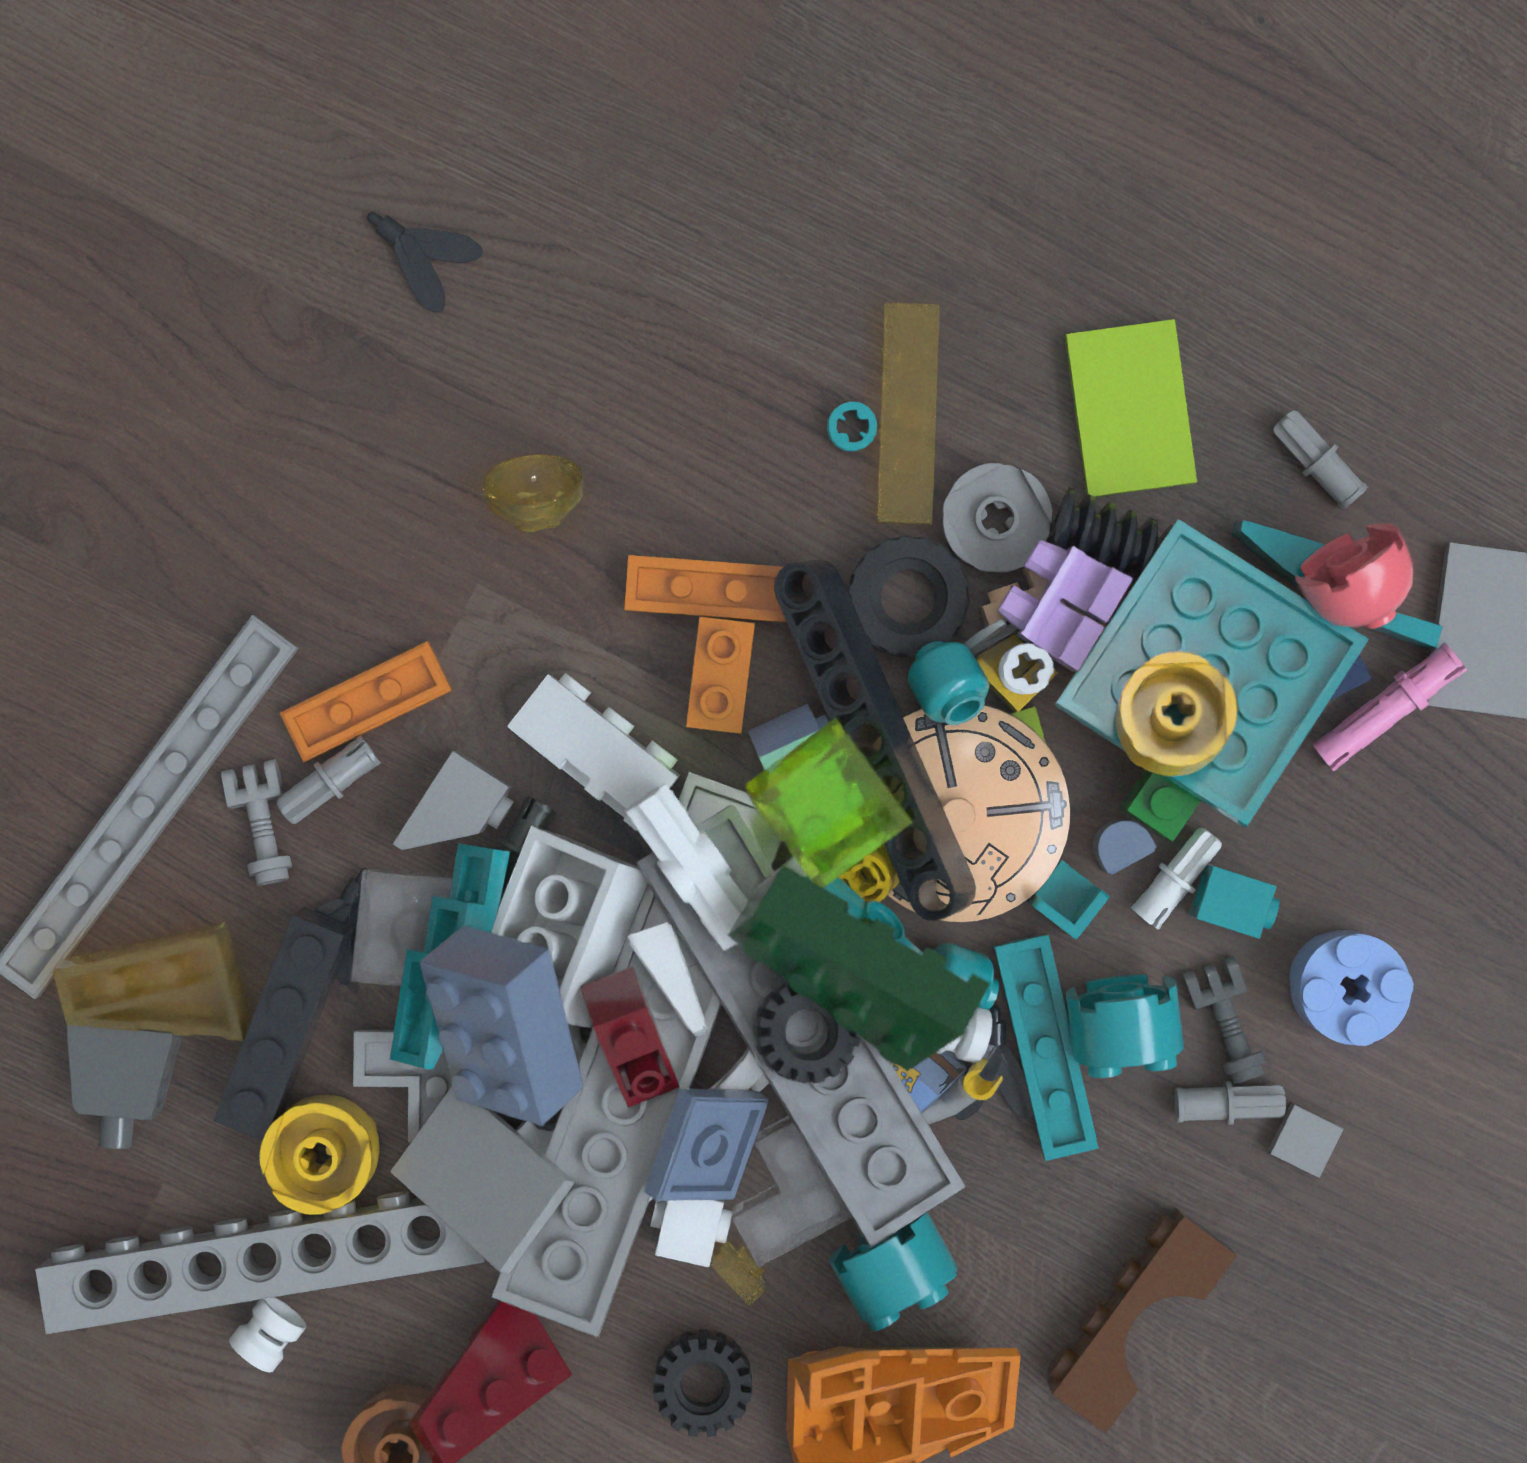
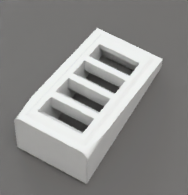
(664, 960)

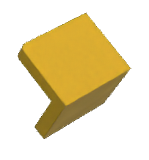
(989, 663)

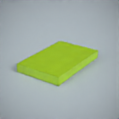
(1130, 408)

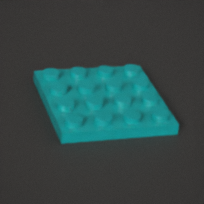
(1251, 630)

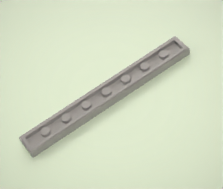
(145, 806)

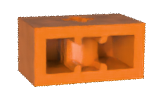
(720, 675)

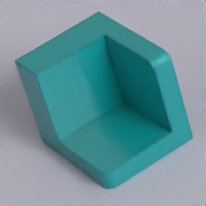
(1068, 900)

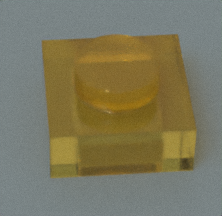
(739, 1272)

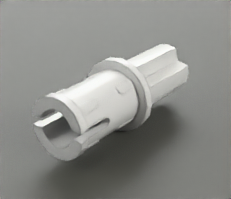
(1177, 878)

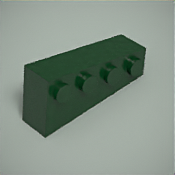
(857, 969)

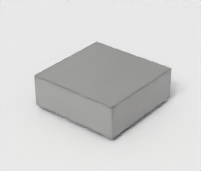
(1305, 1140)

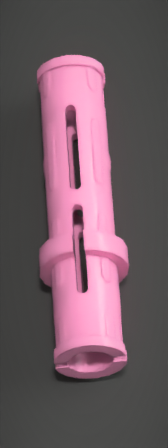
(1390, 706)

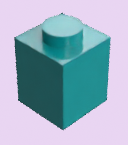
(1234, 901)

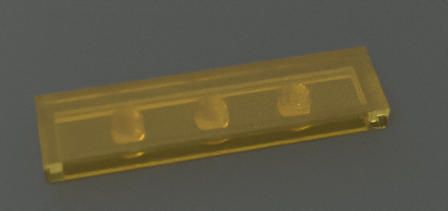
(908, 413)

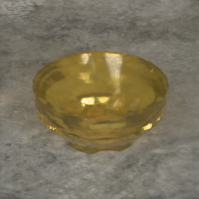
(534, 491)

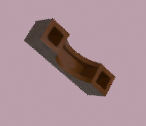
(1176, 1262)

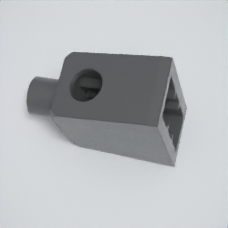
(120, 1077)

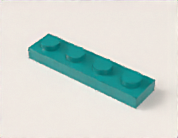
(1045, 1046)

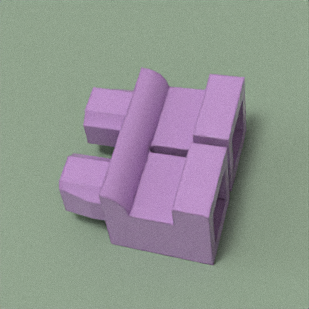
(1078, 583)

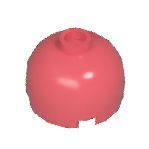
(1359, 579)

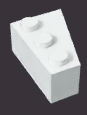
(592, 744)

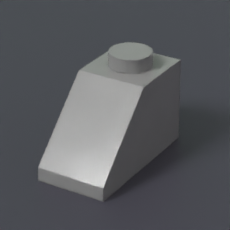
(457, 804)

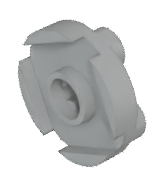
(1004, 488)

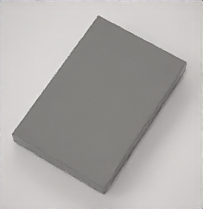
(1486, 628)
(482, 1179)

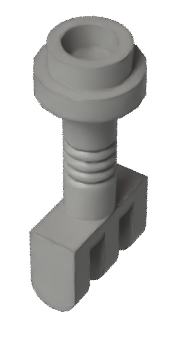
(269, 867)

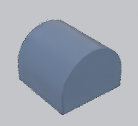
(1120, 845)

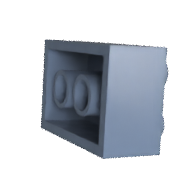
(502, 1024)

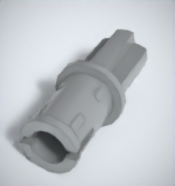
(1319, 458)
(328, 780)
(1229, 1102)

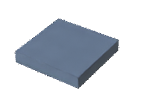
(706, 1145)

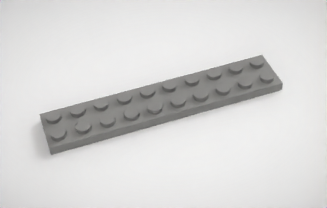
(611, 1148)

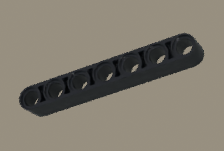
(876, 708)

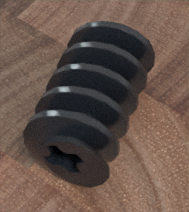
(1105, 535)

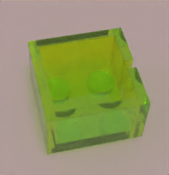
(831, 802)

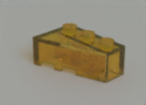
(160, 984)

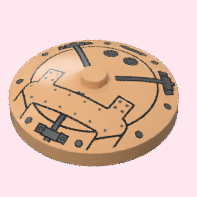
(1001, 801)

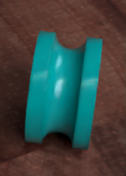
(862, 412)

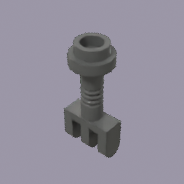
(1243, 1063)

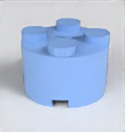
(1378, 974)

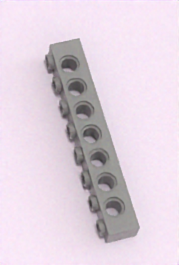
(73, 1304)

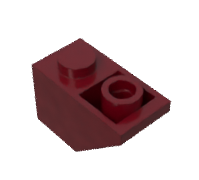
(629, 1036)

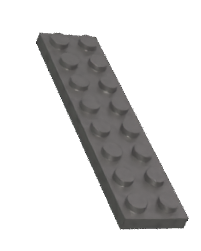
(854, 1123)

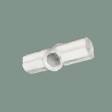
(689, 862)

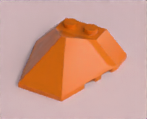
(898, 1402)

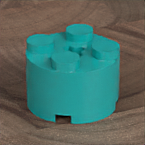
(1125, 1024)
(895, 1272)

